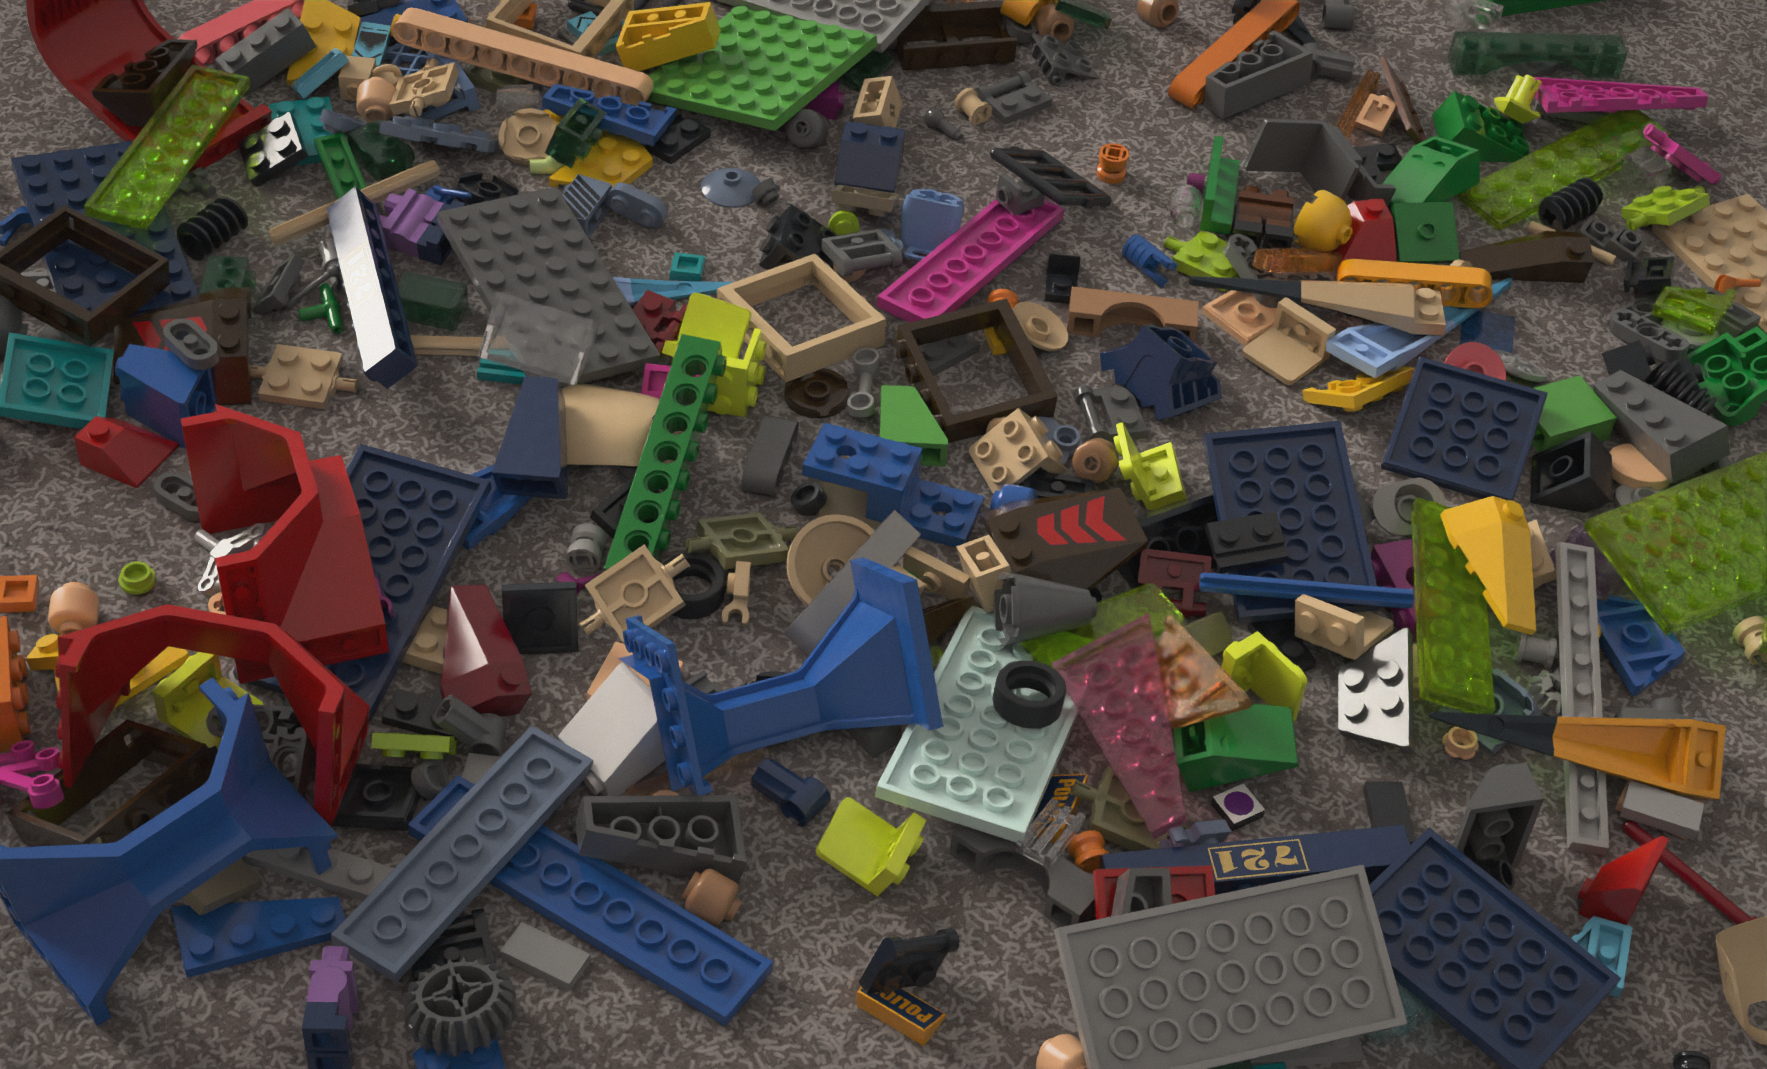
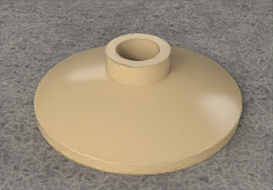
(1041, 326)

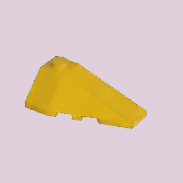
(1499, 552)

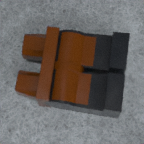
(1265, 213)

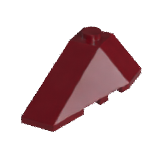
(480, 655)

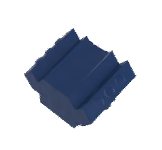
(1164, 371)

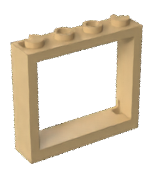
(588, 44)
(819, 352)

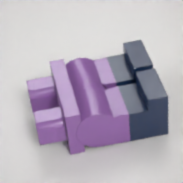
(414, 226)
(329, 1010)

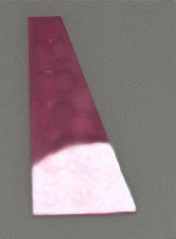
(1125, 708)

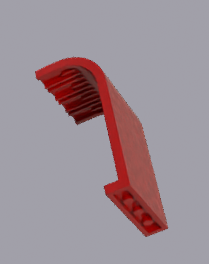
(98, 37)

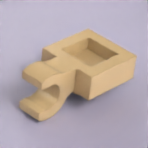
(739, 586)

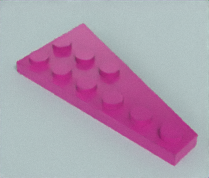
(1584, 95)

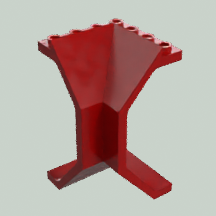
(312, 564)
(101, 660)

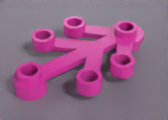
(43, 789)

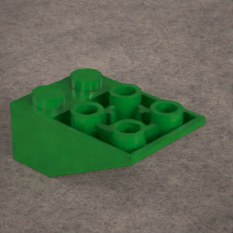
(1482, 128)
(1434, 172)
(1236, 746)

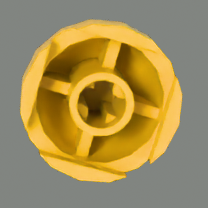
(1323, 223)

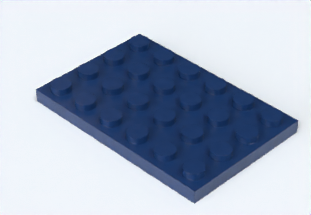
(1311, 487)
(1484, 955)

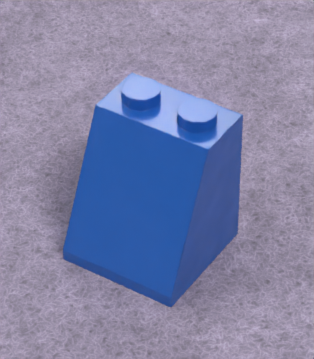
(163, 389)

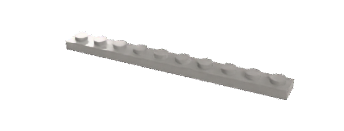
(1581, 692)

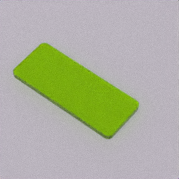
(1110, 616)

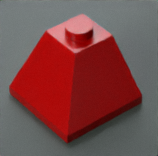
(1371, 232)
(122, 450)
(1621, 883)

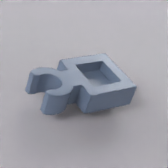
(1199, 833)

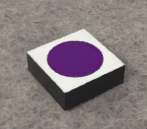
(1238, 807)

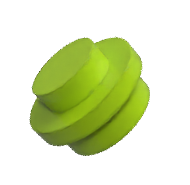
(844, 223)
(137, 578)

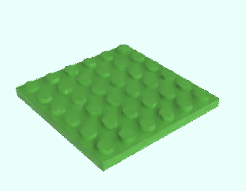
(760, 68)

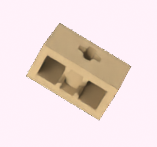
(878, 102)

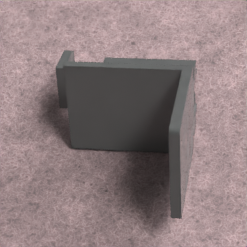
(1318, 154)

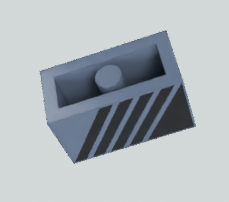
(587, 201)

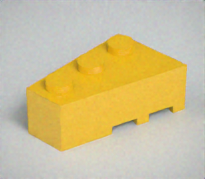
(666, 35)

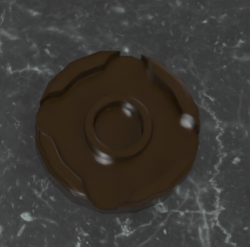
(825, 397)

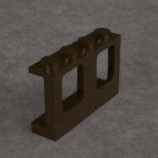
(949, 26)

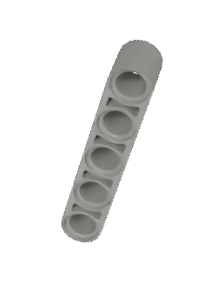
(883, 547)

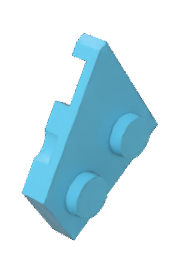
(1607, 943)

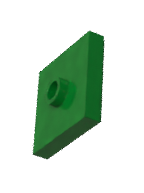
(1425, 232)

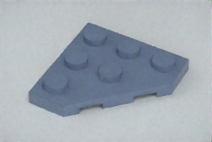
(443, 134)

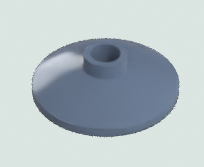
(730, 187)

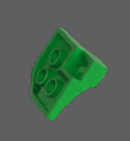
(1734, 374)

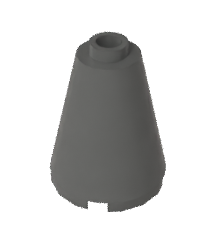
(1039, 608)

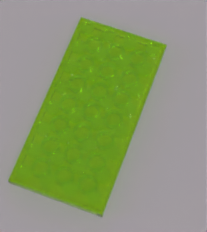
(1692, 544)

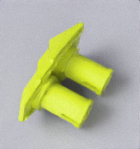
(1519, 98)

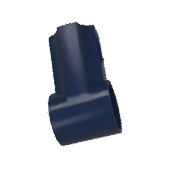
(796, 796)

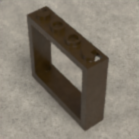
(62, 313)
(996, 314)
(109, 759)

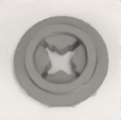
(1540, 690)

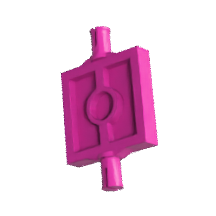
(1679, 156)

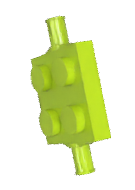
(1664, 206)
(1201, 256)

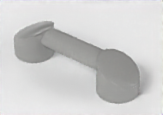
(867, 368)

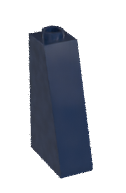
(534, 445)

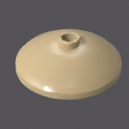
(820, 546)

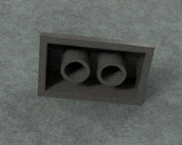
(268, 50)
(1500, 815)

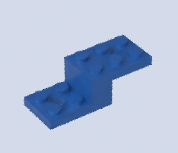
(891, 478)

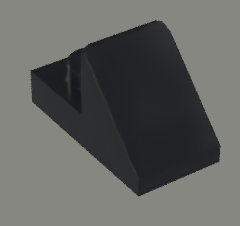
(1060, 277)

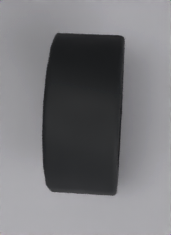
(704, 603)
(1026, 712)

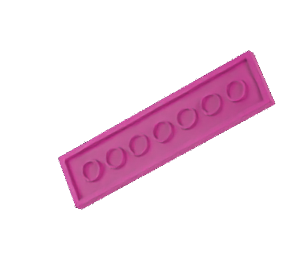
(967, 261)

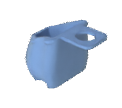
(928, 220)

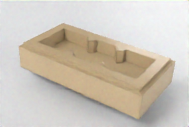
(936, 574)

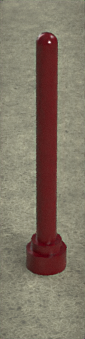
(1689, 876)

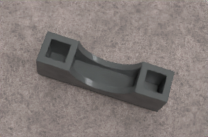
(1066, 887)

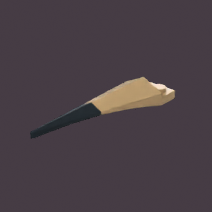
(1384, 303)

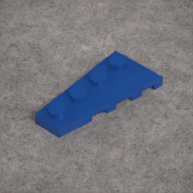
(622, 119)
(252, 930)

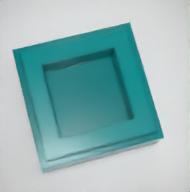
(687, 267)

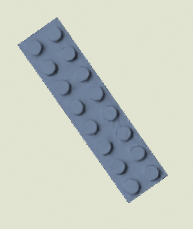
(462, 854)

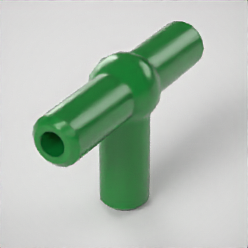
(329, 308)

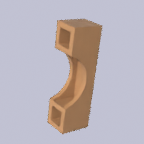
(1096, 310)

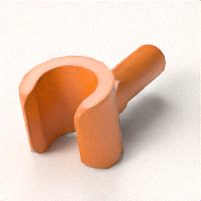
(1727, 282)

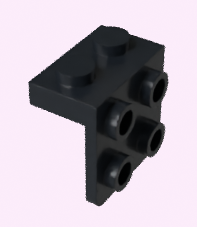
(793, 235)

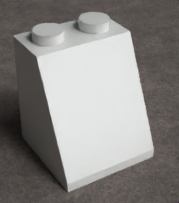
(617, 732)

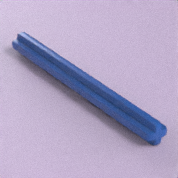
(1295, 588)

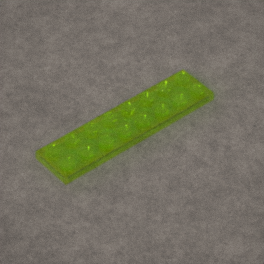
(167, 147)
(1587, 152)
(1449, 619)

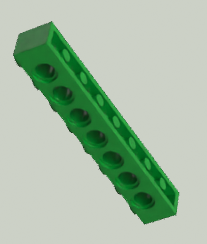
(691, 358)

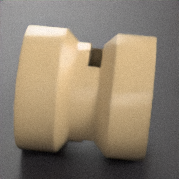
(1748, 635)

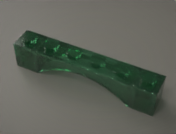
(1486, 51)

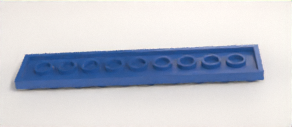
(621, 917)

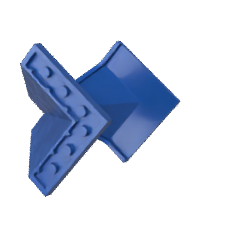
(861, 674)
(97, 901)

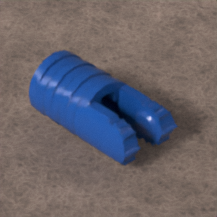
(1147, 258)

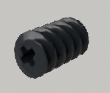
(1570, 204)
(211, 227)
(1674, 384)

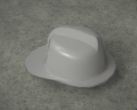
(1393, 503)

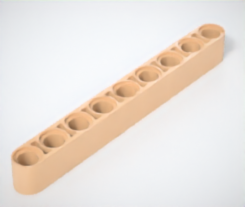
(449, 38)

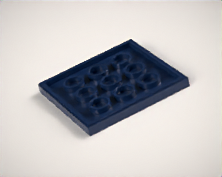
(1464, 430)

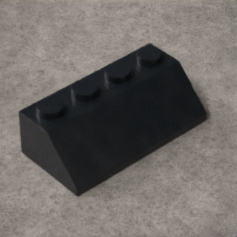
(1176, 528)

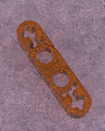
(1296, 260)

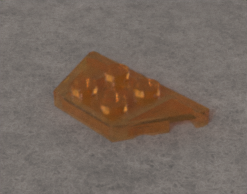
(1193, 680)

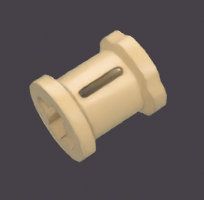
(969, 103)

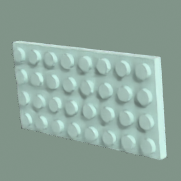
(977, 764)

